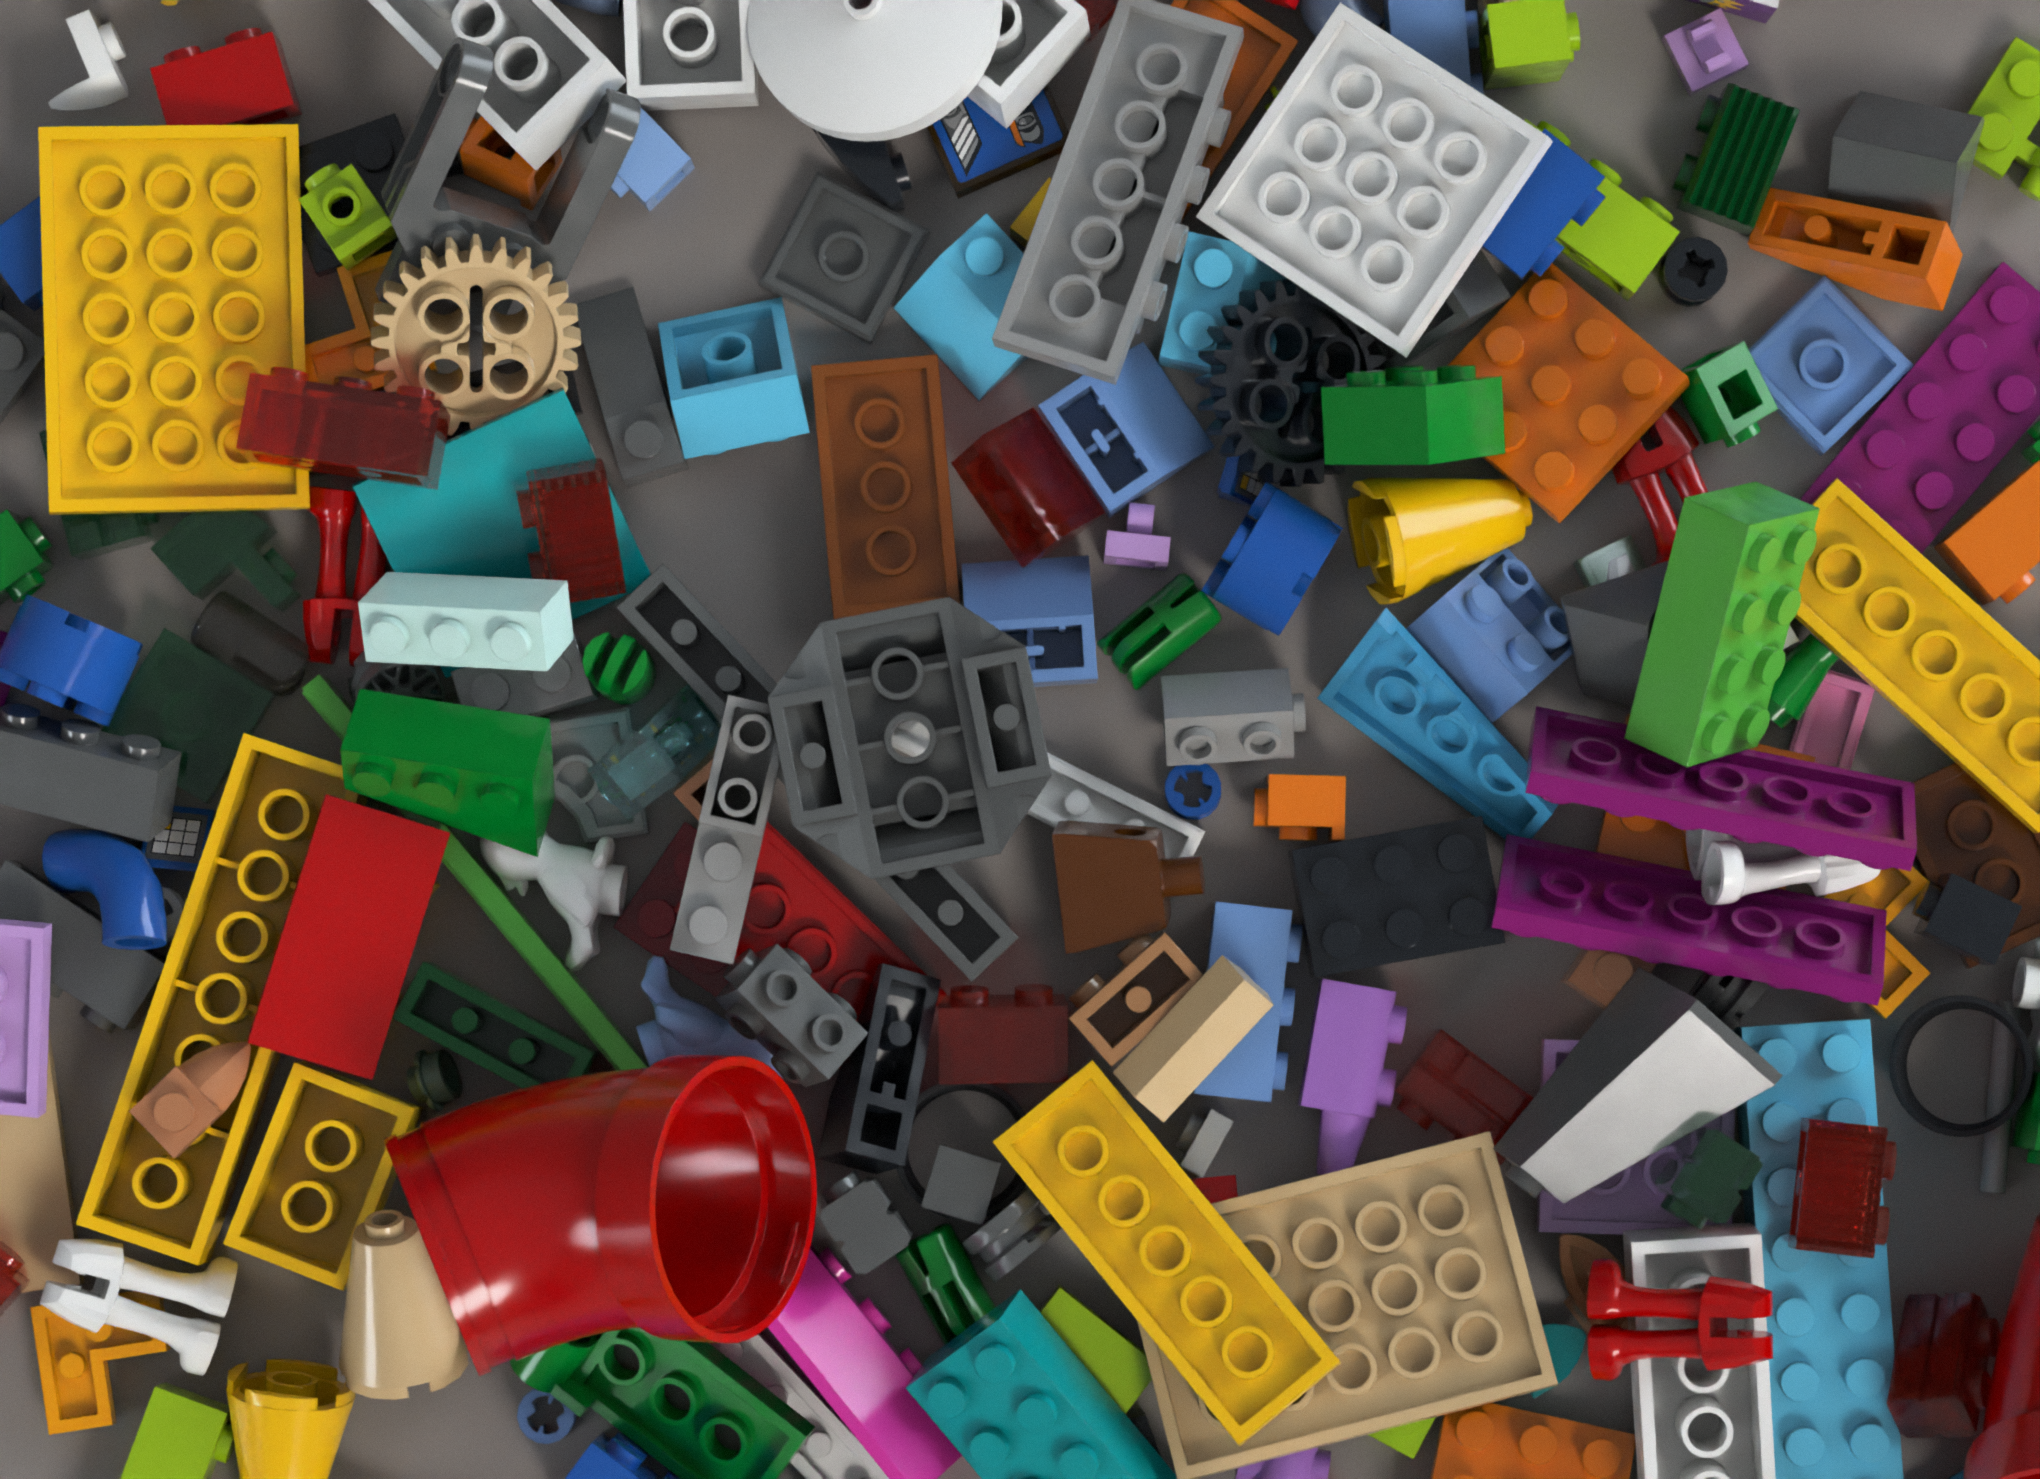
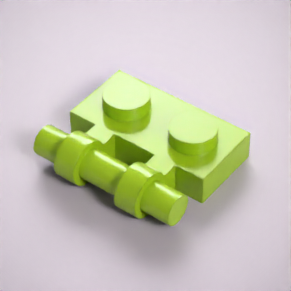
(2010, 112)

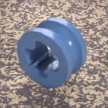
(529, 1406)

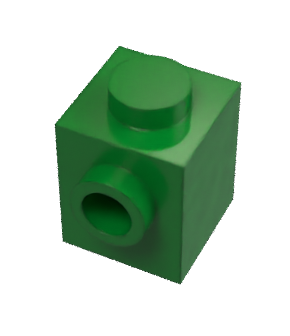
(22, 556)

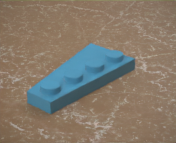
(1430, 725)

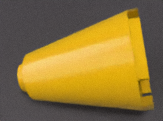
(1431, 529)
(287, 1418)

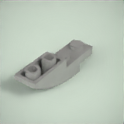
(729, 833)

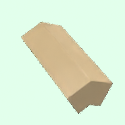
(1193, 1038)

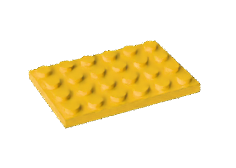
(160, 296)

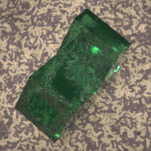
(215, 544)

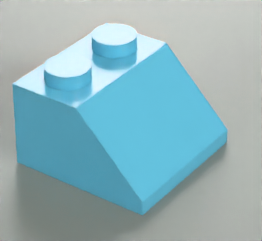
(1208, 279)
(960, 303)
(733, 378)

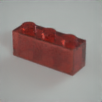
(344, 428)

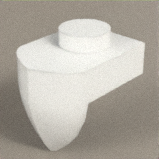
(99, 50)

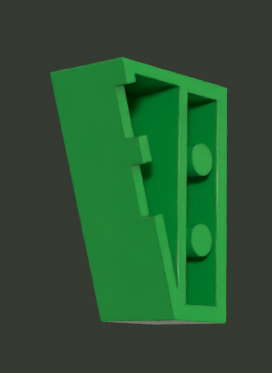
(453, 765)

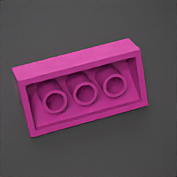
(860, 1371)

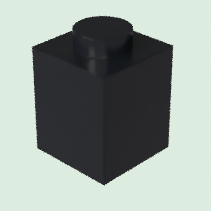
(1965, 918)

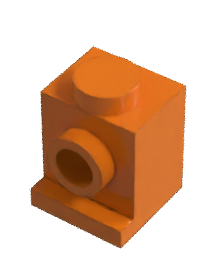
(484, 160)
(1302, 806)

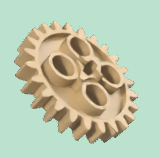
(535, 336)

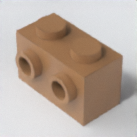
(1135, 997)

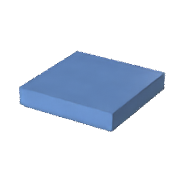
(1826, 365)

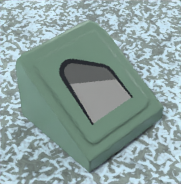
(1610, 562)

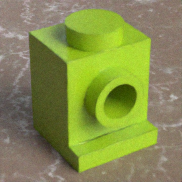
(363, 230)

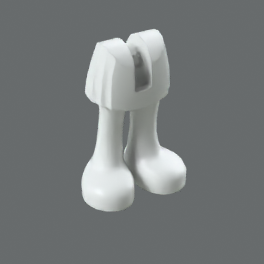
(1741, 868)
(191, 1337)

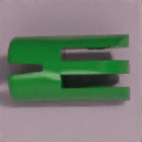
(1160, 630)
(619, 668)
(945, 1281)

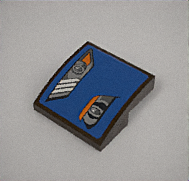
(982, 151)

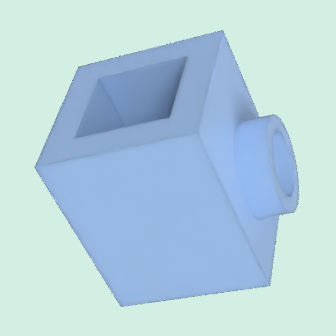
(651, 165)

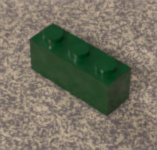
(490, 1030)

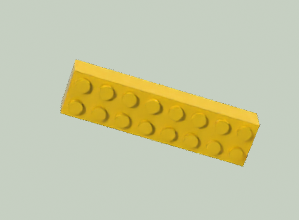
(210, 1000)

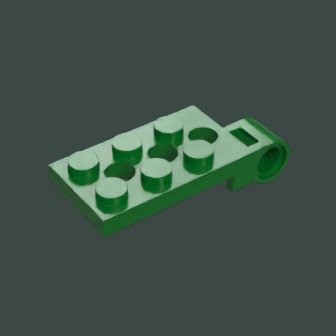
(684, 1441)

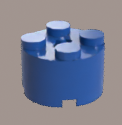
(1272, 559)
(67, 660)

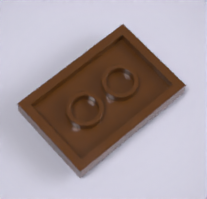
(1979, 839)

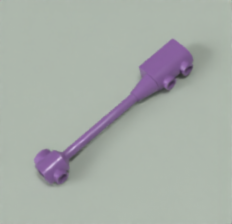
(1347, 1083)

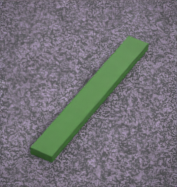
(503, 911)

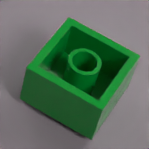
(1413, 416)

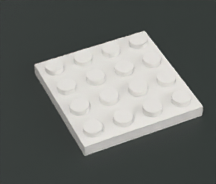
(1374, 179)

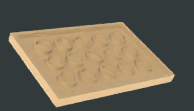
(1405, 1280)

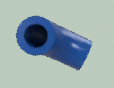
(117, 877)

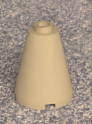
(396, 1314)

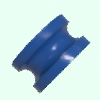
(1176, 799)

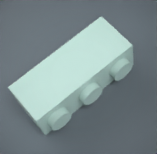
(466, 621)

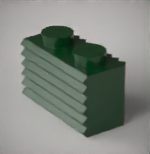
(1735, 158)

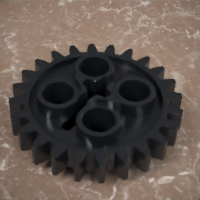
(1285, 380)

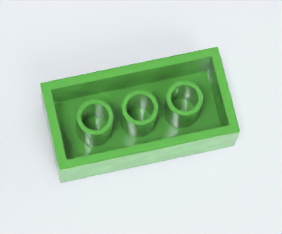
(1722, 623)

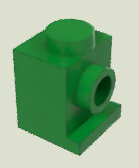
(1727, 395)

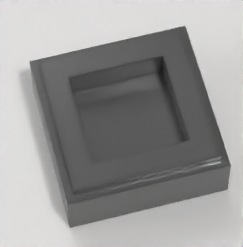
(961, 1184)

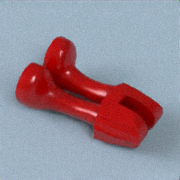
(1642, 470)
(325, 611)
(1713, 1342)

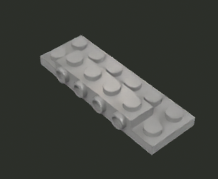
(1122, 190)

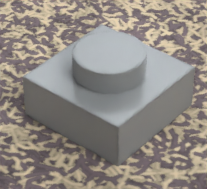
(1202, 1140)

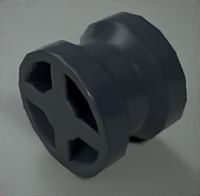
(1681, 276)

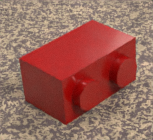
(228, 84)

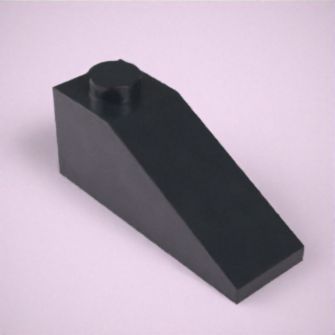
(881, 1079)

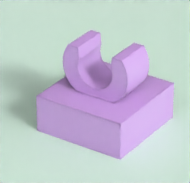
(1704, 51)
(1137, 545)

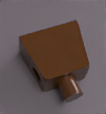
(1117, 882)

